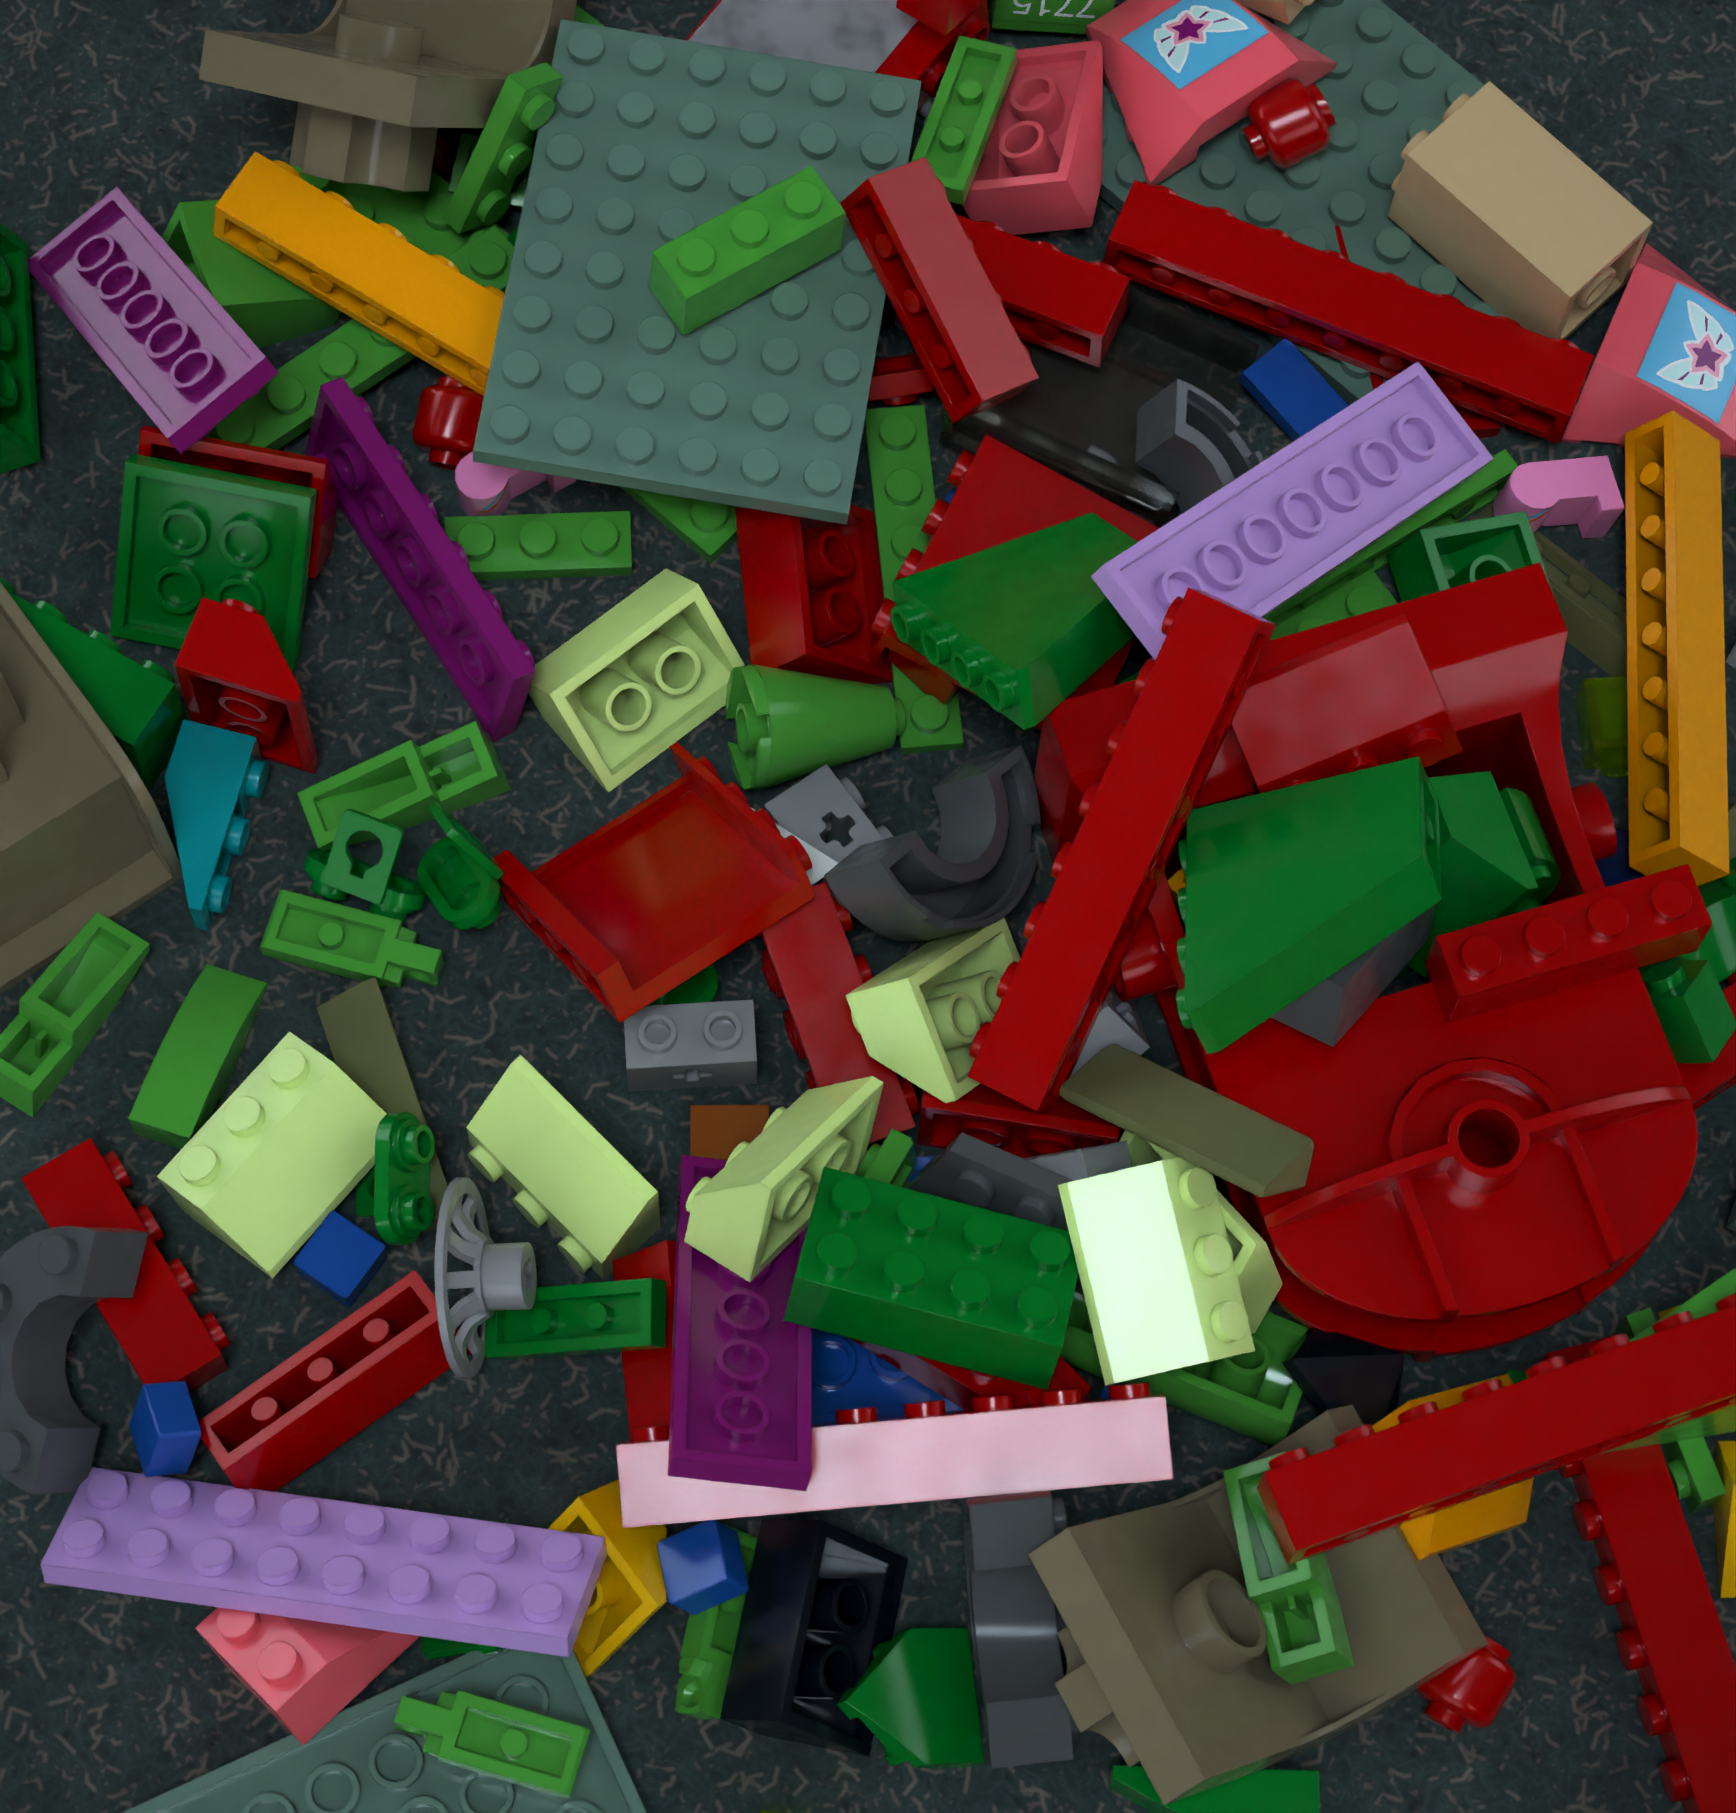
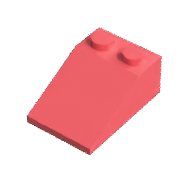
(1045, 144)
(298, 1665)

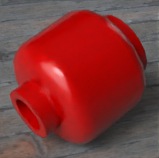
(1288, 123)
(447, 422)
(1471, 1689)

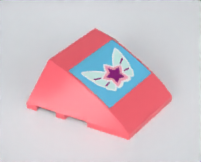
(1193, 72)
(1661, 354)

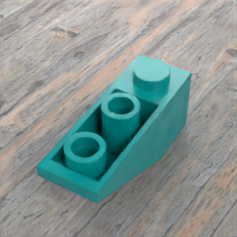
(208, 796)

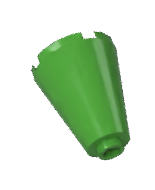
(802, 721)

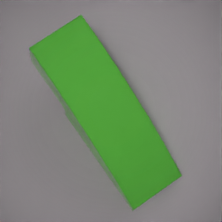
(404, 781)
(66, 1010)
(197, 1057)
(1295, 1600)

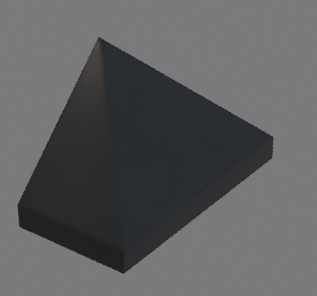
(1346, 1371)

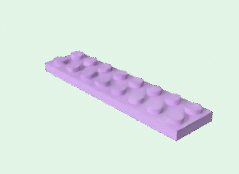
(1301, 508)
(327, 1561)

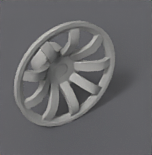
(500, 1278)

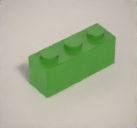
(747, 250)

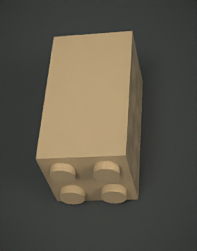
(1517, 214)

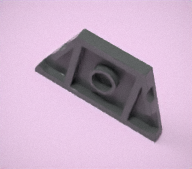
(995, 1181)

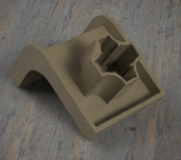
(387, 78)
(71, 810)
(1177, 1654)

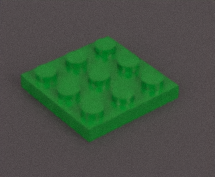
(210, 537)

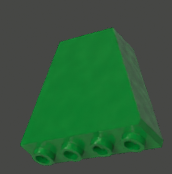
(1018, 617)
(1298, 889)

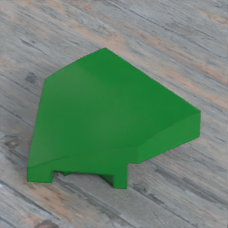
(921, 1699)

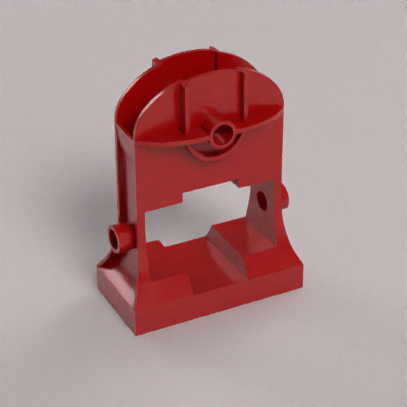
(1464, 1166)

